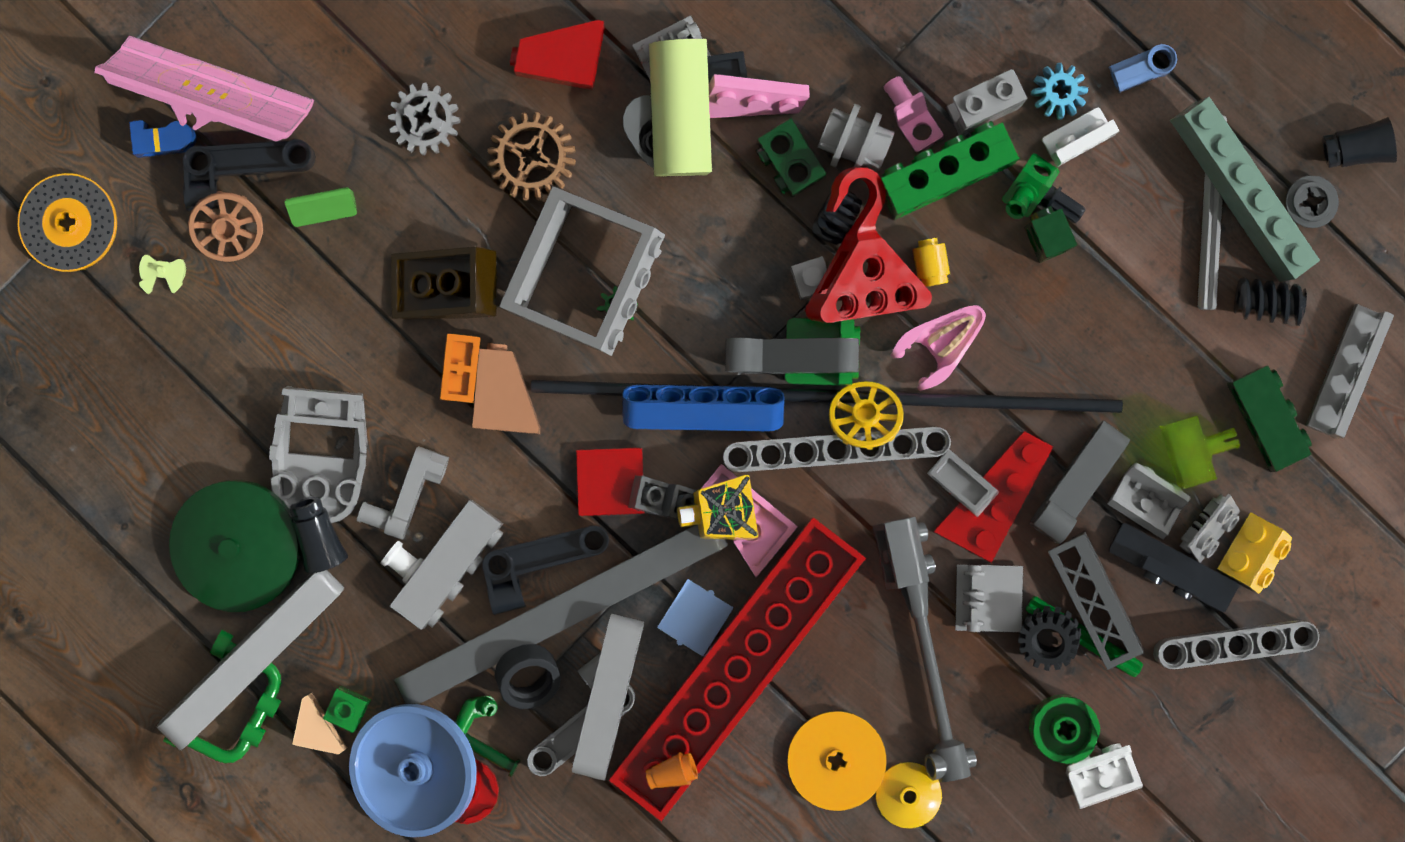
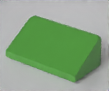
(321, 207)

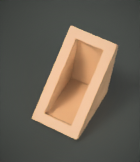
(314, 731)

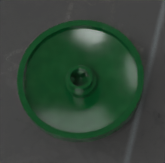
(234, 545)

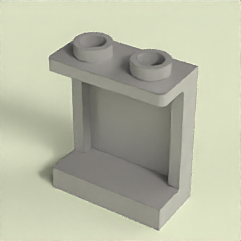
(986, 102)

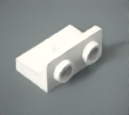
(1079, 136)

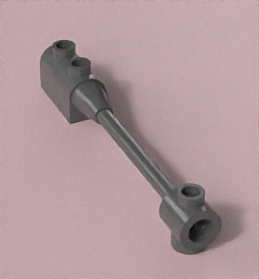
(908, 569)

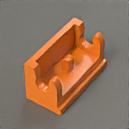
(459, 368)

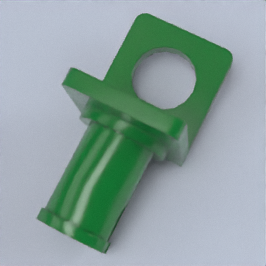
(1029, 188)

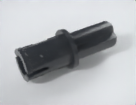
(1058, 200)

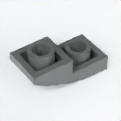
(659, 497)

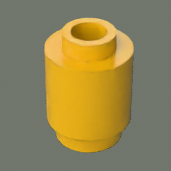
(931, 262)

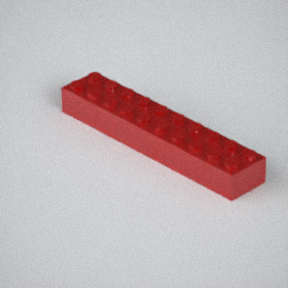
(740, 662)

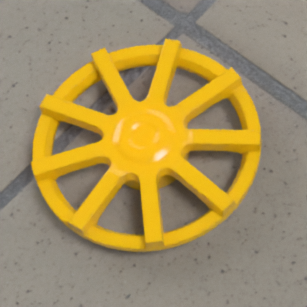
(866, 415)

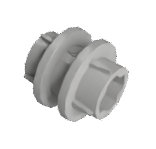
(856, 139)

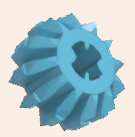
(1067, 83)

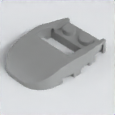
(306, 475)

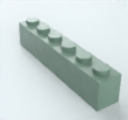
(1244, 190)

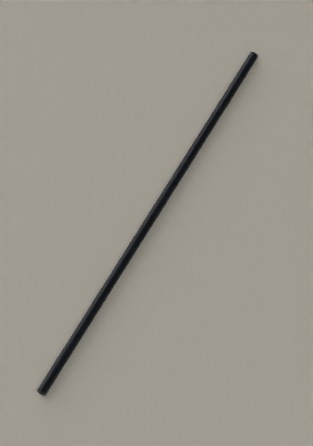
(905, 398)

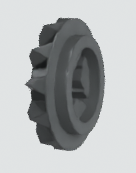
(1319, 189)

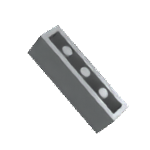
(447, 564)

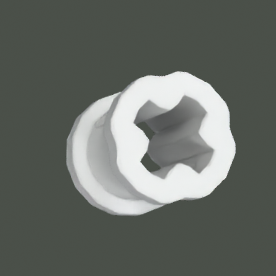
(401, 561)

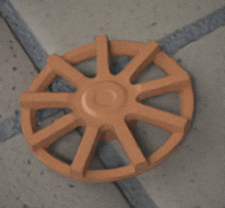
(225, 226)

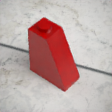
(561, 56)

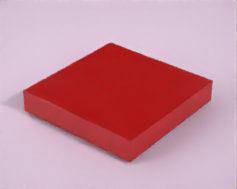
(607, 480)

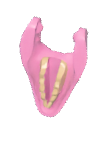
(945, 339)

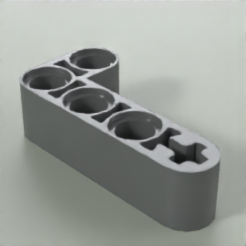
(792, 355)
(1078, 483)

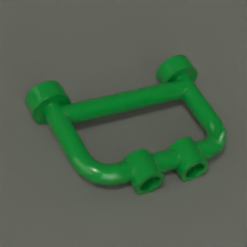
(253, 732)

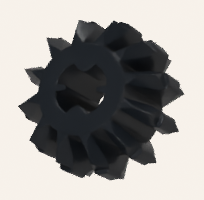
(835, 225)

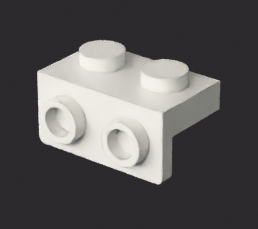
(1104, 776)

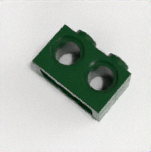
(798, 154)
(1049, 234)

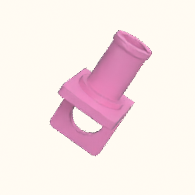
(910, 113)

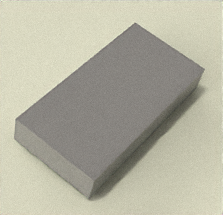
(963, 483)

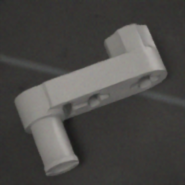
(424, 466)

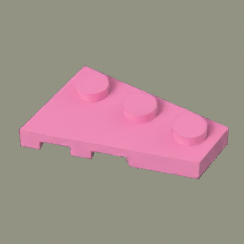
(753, 97)
(771, 526)

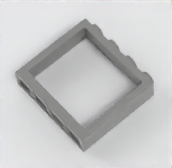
(538, 252)

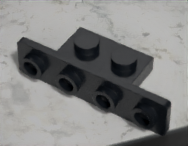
(1173, 567)

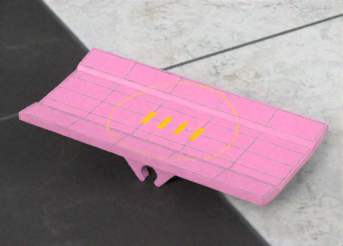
(205, 90)

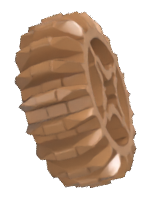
(525, 170)

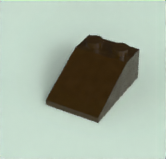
(444, 284)

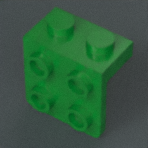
(805, 328)

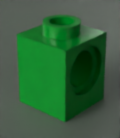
(347, 709)

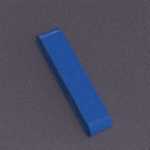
(703, 408)

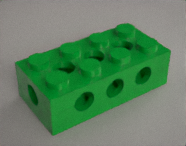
(988, 139)

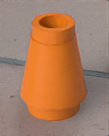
(673, 772)

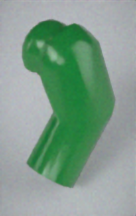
(475, 708)

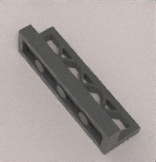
(1107, 594)

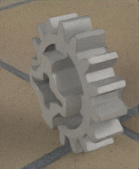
(429, 105)

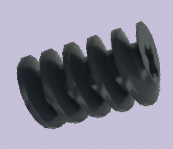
(1270, 300)

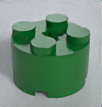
(1081, 737)

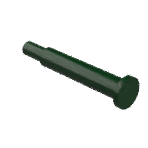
(493, 755)

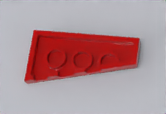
(1013, 478)

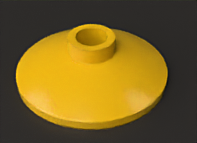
(903, 778)

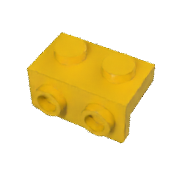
(1256, 553)

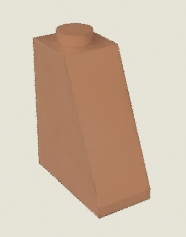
(501, 393)

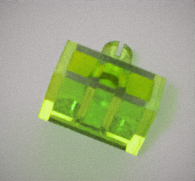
(1192, 451)

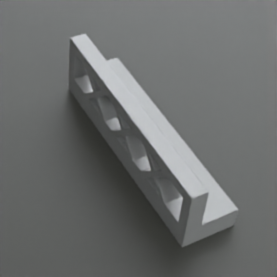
(1349, 371)

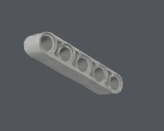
(1251, 648)
(607, 697)

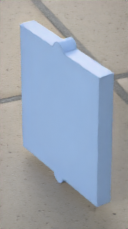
(695, 617)

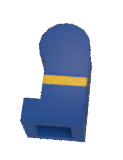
(162, 140)

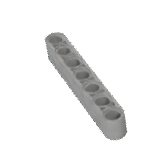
(821, 457)
(249, 658)

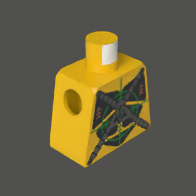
(722, 511)

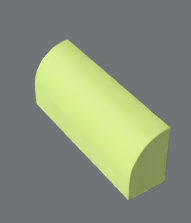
(680, 107)

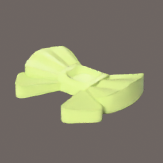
(151, 269)

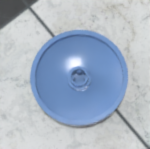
(412, 770)

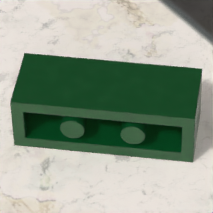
(1270, 418)

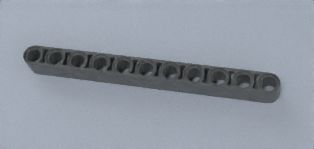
(556, 614)

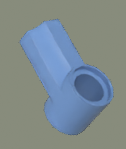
(1141, 69)

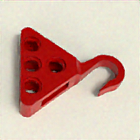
(885, 268)

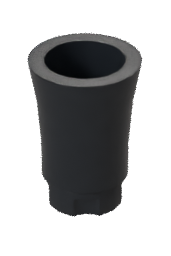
(1361, 145)
(316, 536)

